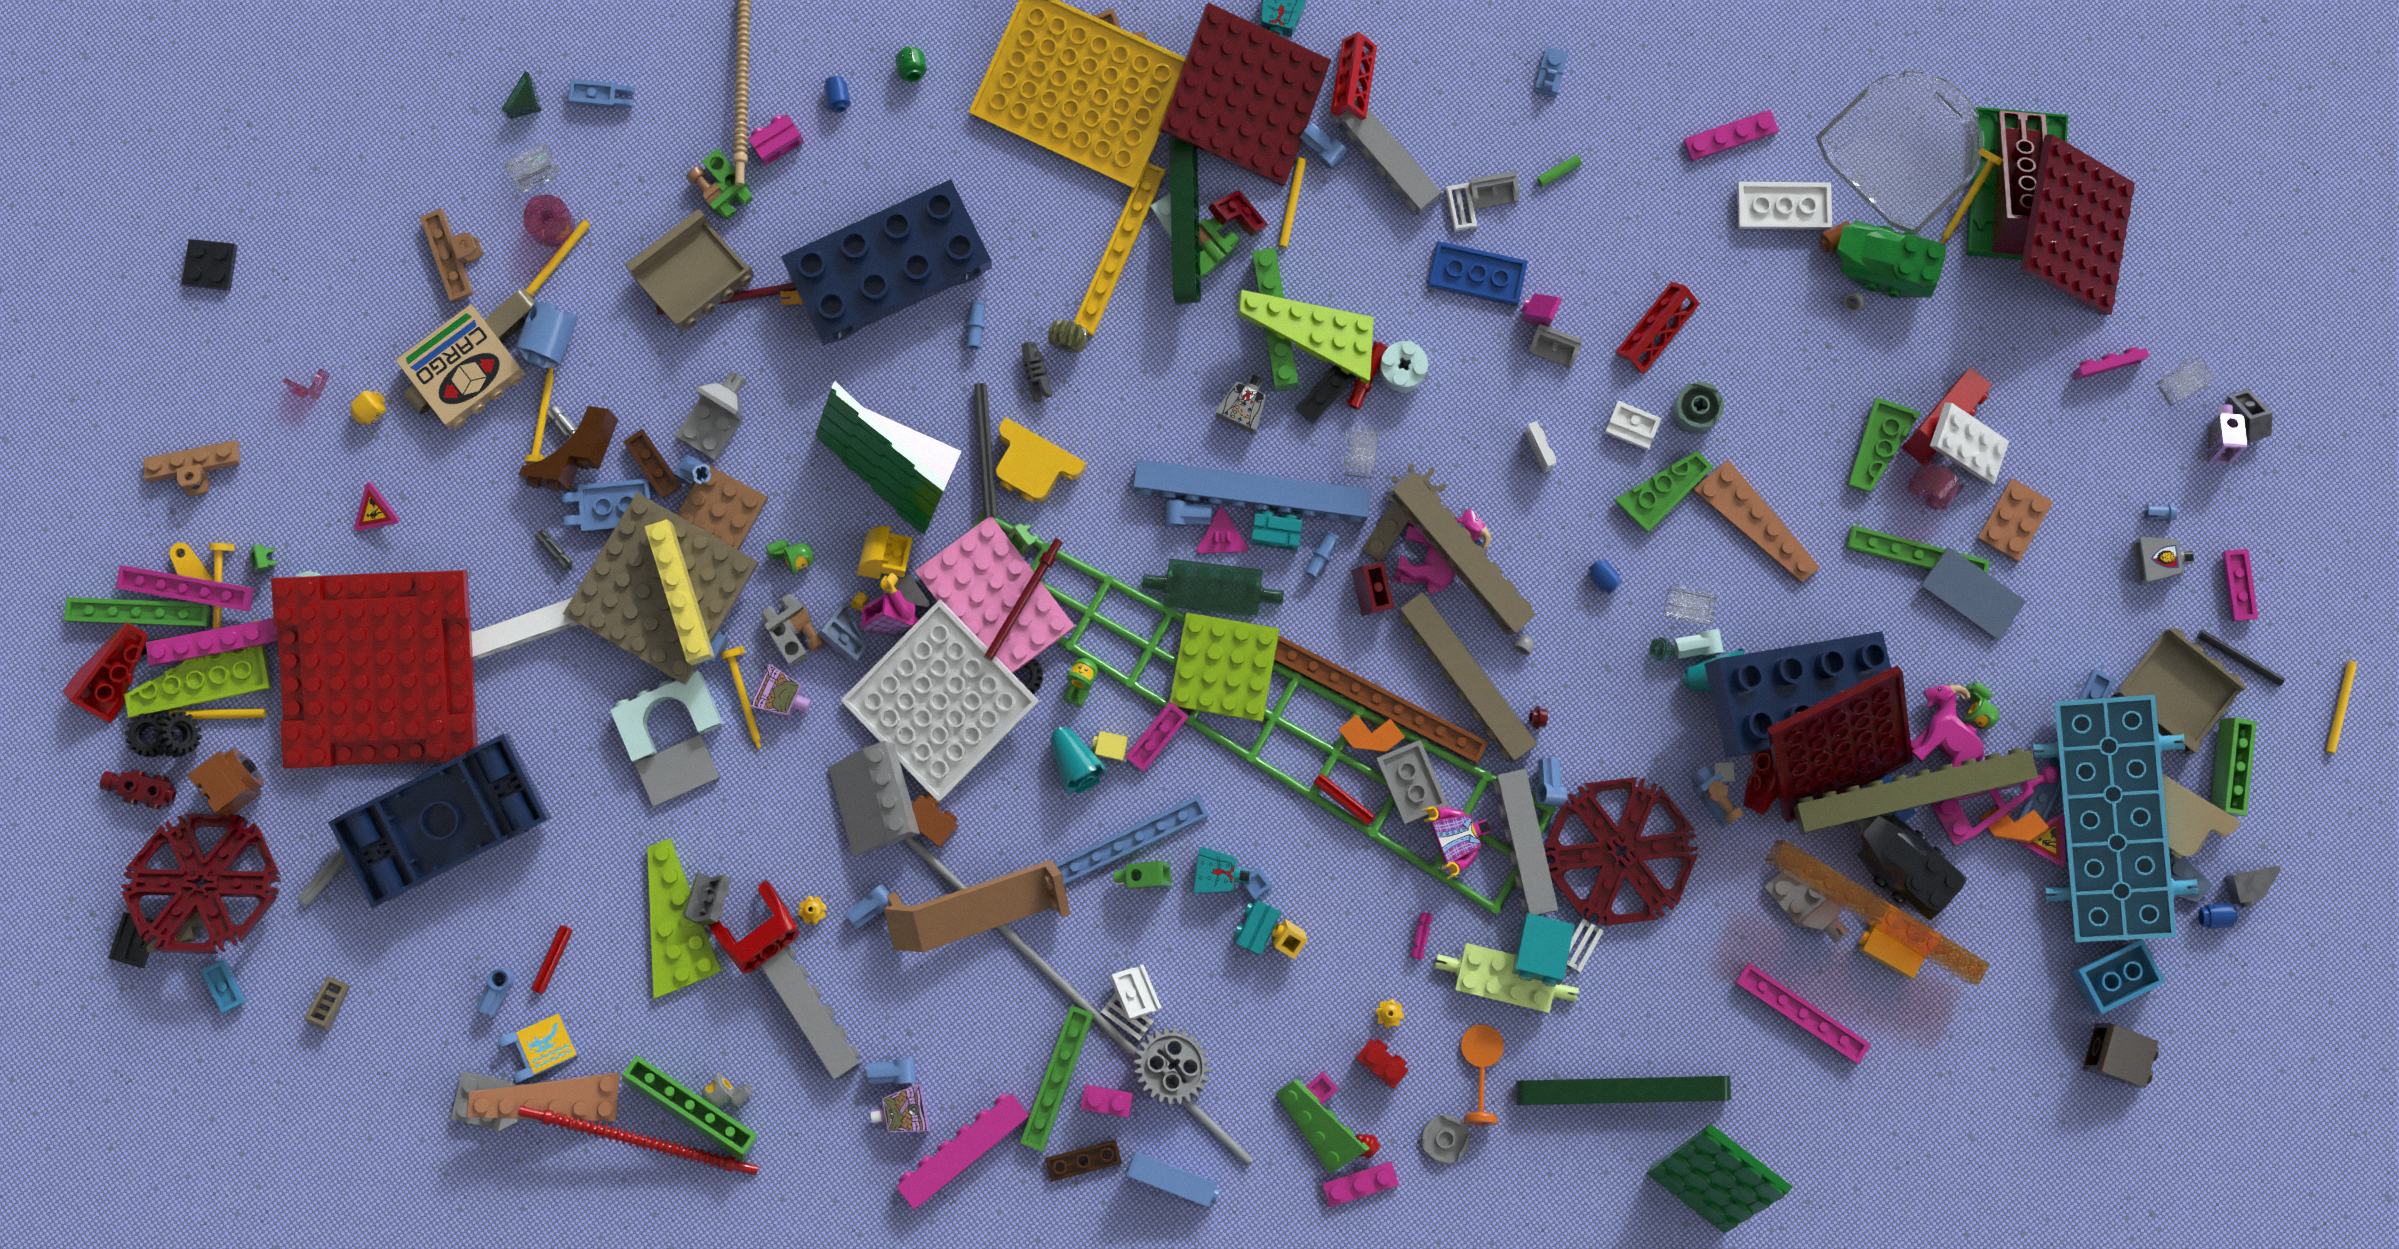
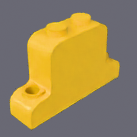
(1033, 463)

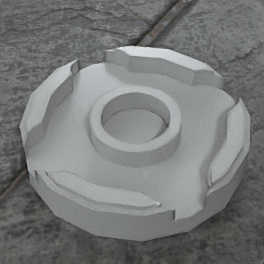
(1445, 1138)

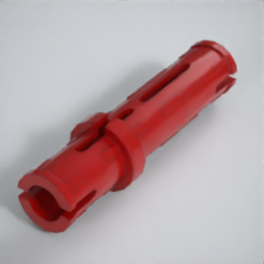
(1361, 389)

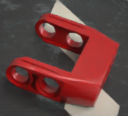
(764, 940)

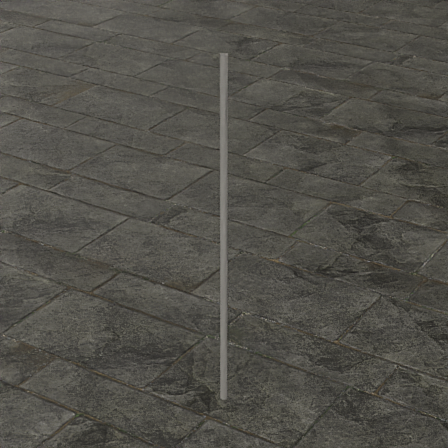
(1080, 1001)

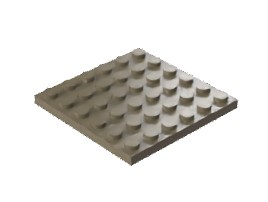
(626, 597)

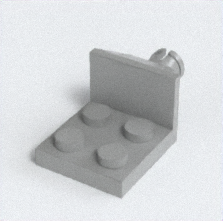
(714, 416)
(1806, 906)
(473, 1082)

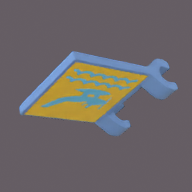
(541, 1046)

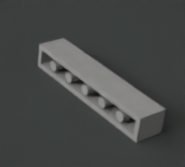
(1389, 159)
(1526, 842)
(810, 1013)

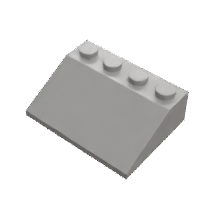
(873, 798)

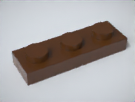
(652, 464)

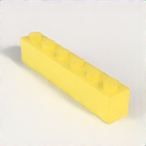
(679, 592)

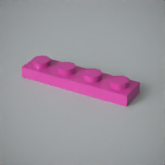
(1730, 135)

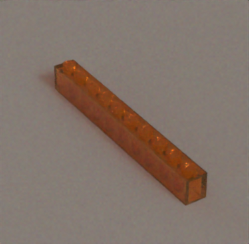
(1877, 912)

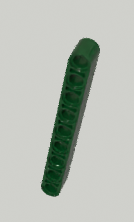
(1185, 222)
(1623, 1090)

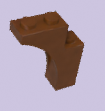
(582, 450)

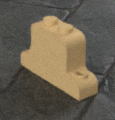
(2192, 819)

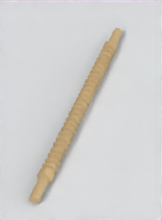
(740, 157)

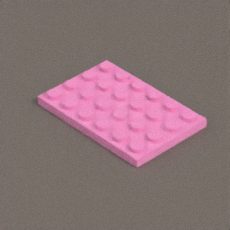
(982, 581)

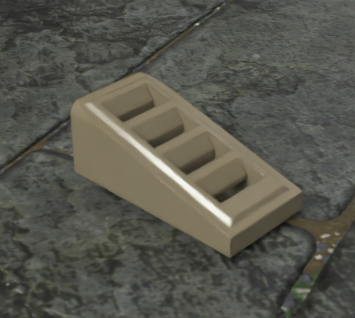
(320, 1000)

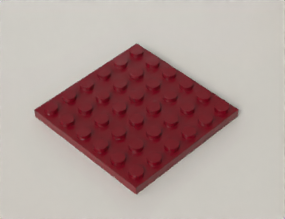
(1244, 94)
(2077, 225)
(1842, 741)

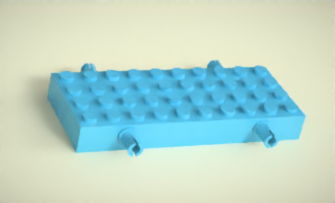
(2115, 819)

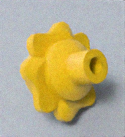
(812, 910)
(1389, 1013)

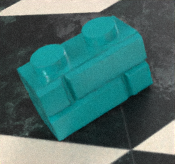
(1276, 531)
(1257, 927)

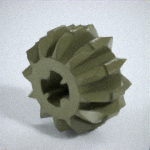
(1067, 336)

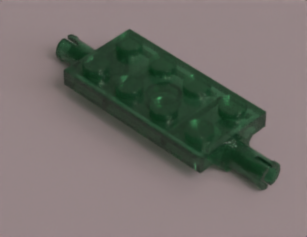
(1213, 588)

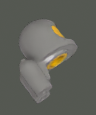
(721, 1091)

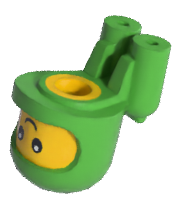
(796, 556)
(1081, 679)
(1981, 711)

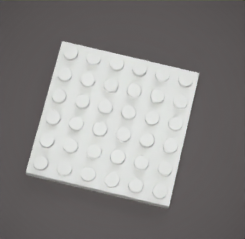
(940, 700)

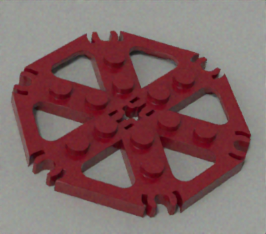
(1642, 848)
(208, 898)

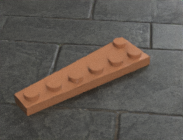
(1743, 507)
(582, 1097)

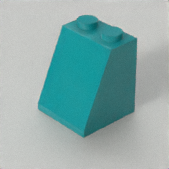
(1542, 949)

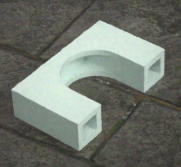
(633, 715)

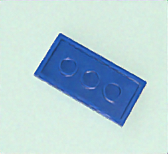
(1477, 273)

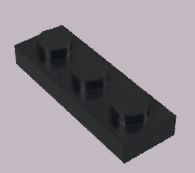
(1324, 394)

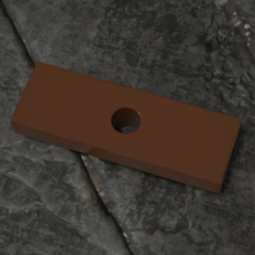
(1098, 1156)

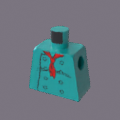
(1282, 15)
(1218, 873)

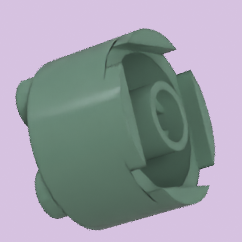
(1710, 404)

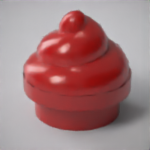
(1370, 1141)

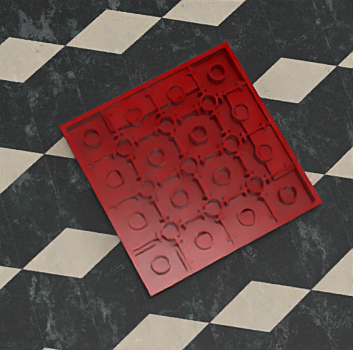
(375, 668)

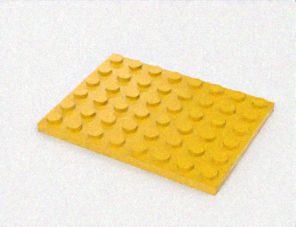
(1079, 88)

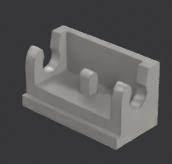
(1494, 190)
(1555, 346)

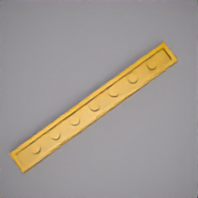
(1119, 248)

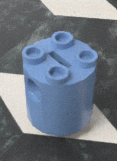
(546, 335)

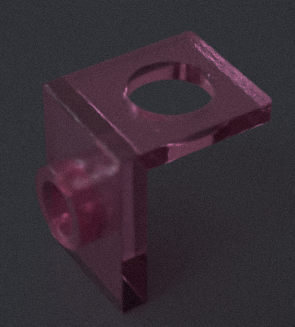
(314, 390)

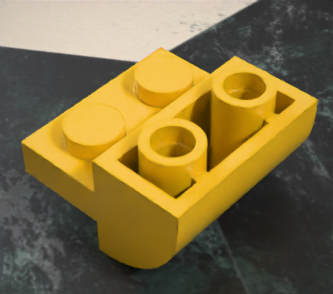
(884, 553)

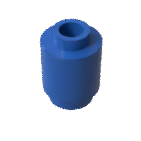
(837, 94)
(1604, 576)
(2217, 916)

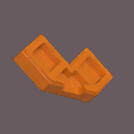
(1361, 738)
(2023, 830)

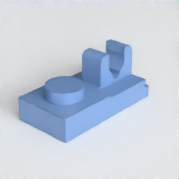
(1551, 71)

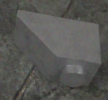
(2255, 413)
(911, 592)
(2251, 885)

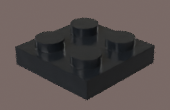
(209, 264)

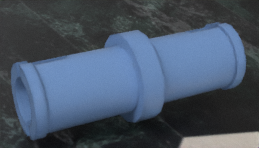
(975, 325)
(1322, 555)

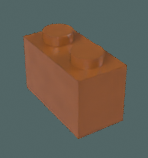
(932, 821)

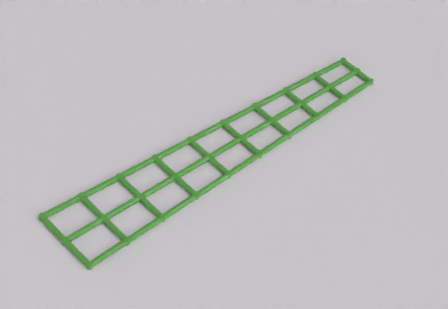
(1274, 718)

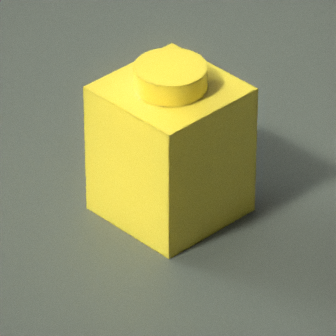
(1110, 746)

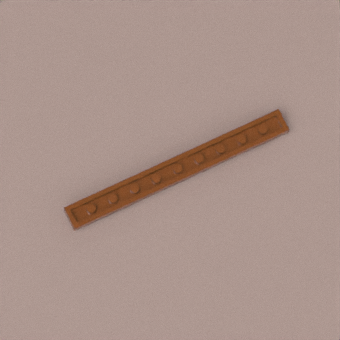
(1379, 700)

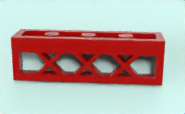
(1349, 73)
(1656, 322)

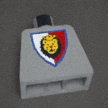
(2159, 559)

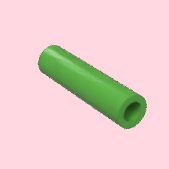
(1559, 170)

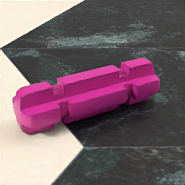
(1421, 935)

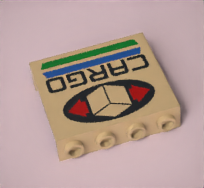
(461, 367)

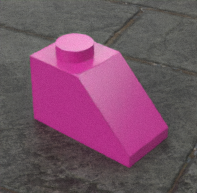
(1540, 309)

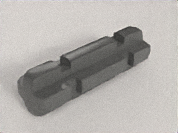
(553, 549)

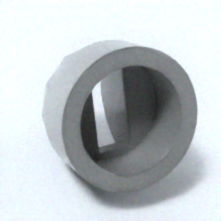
(1852, 304)
(1524, 645)

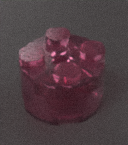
(542, 209)
(1935, 484)

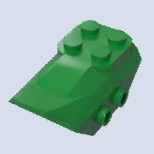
(1890, 260)

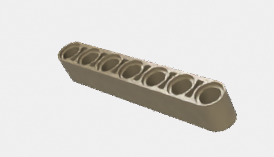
(503, 323)

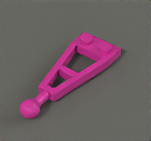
(1956, 823)

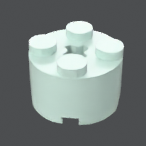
(1407, 354)

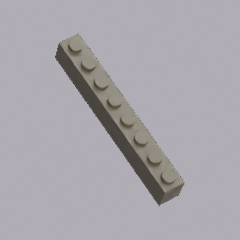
(1461, 553)
(1467, 678)

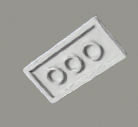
(1784, 205)
(1969, 443)

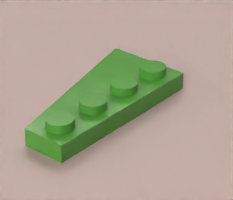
(1882, 436)
(1659, 494)
(1326, 1135)

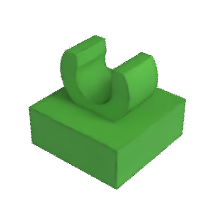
(1021, 538)
(259, 560)

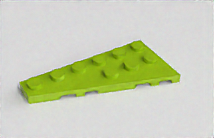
(1318, 330)
(202, 682)
(678, 945)

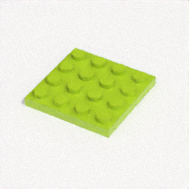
(1224, 667)

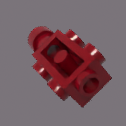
(142, 788)

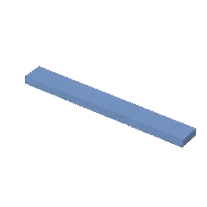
(2096, 687)
(1132, 839)

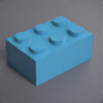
(2118, 976)

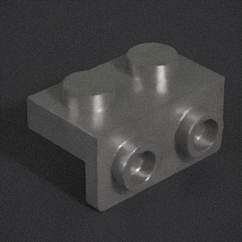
(707, 899)

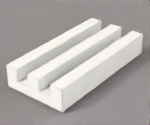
(1473, 225)
(1591, 927)
(1143, 1028)

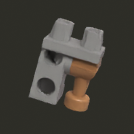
(787, 625)

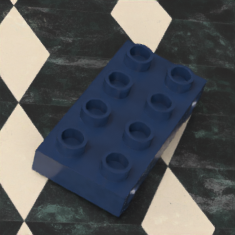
(887, 262)
(1774, 684)
(439, 820)

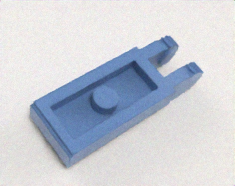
(599, 93)

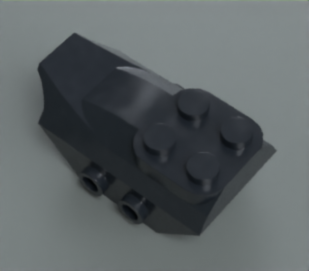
(1909, 866)

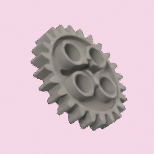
(1187, 1054)

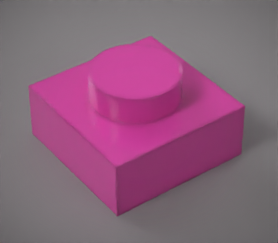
(1322, 1087)

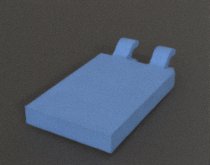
(602, 503)

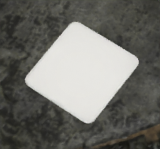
(1726, 771)

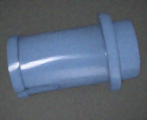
(2161, 512)

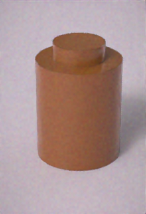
(1831, 237)

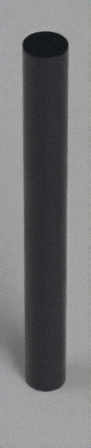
(2240, 657)

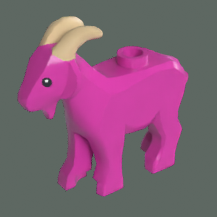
(1435, 570)
(1946, 729)

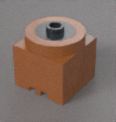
(228, 781)

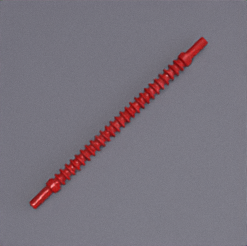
(548, 1117)

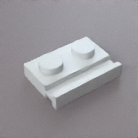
(1633, 425)
(1540, 446)
(1135, 992)

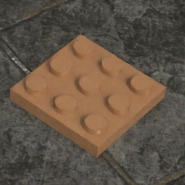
(723, 507)

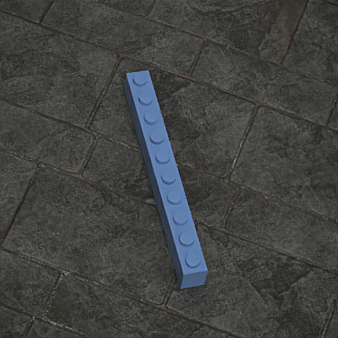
(1252, 490)

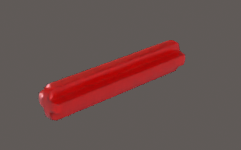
(1344, 799)
(551, 959)

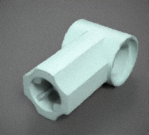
(1706, 644)

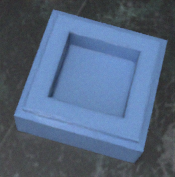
(1258, 884)

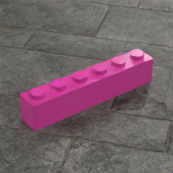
(962, 1151)

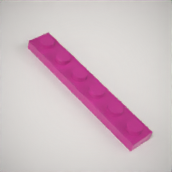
(185, 588)
(211, 642)
(1803, 1013)

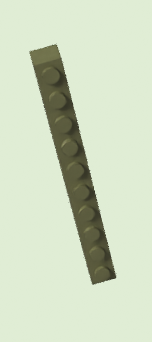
(1916, 791)

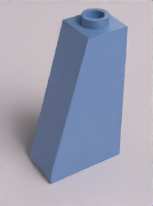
(1173, 1179)

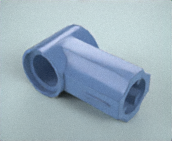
(1328, 150)
(692, 470)
(1181, 514)
(1549, 790)
(869, 907)
(494, 993)
(897, 1071)

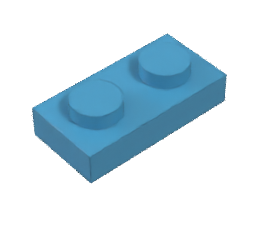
(223, 986)

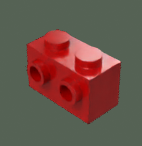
(1381, 1063)

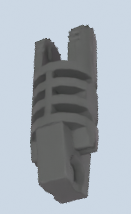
(1035, 372)

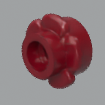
(1538, 717)

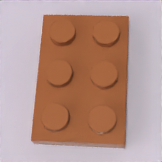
(2014, 520)

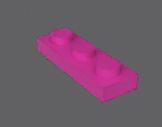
(2110, 362)
(2240, 585)
(1156, 736)
(1360, 1184)

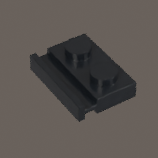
(128, 945)

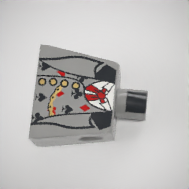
(1243, 405)

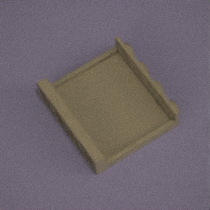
(689, 271)
(2187, 687)

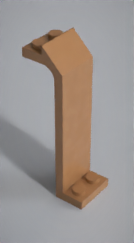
(976, 908)

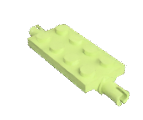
(1490, 976)

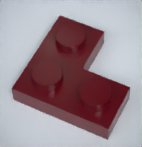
(1238, 207)

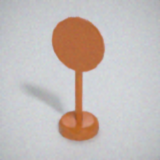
(1482, 1048)

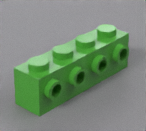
(2233, 765)

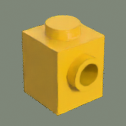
(1289, 938)

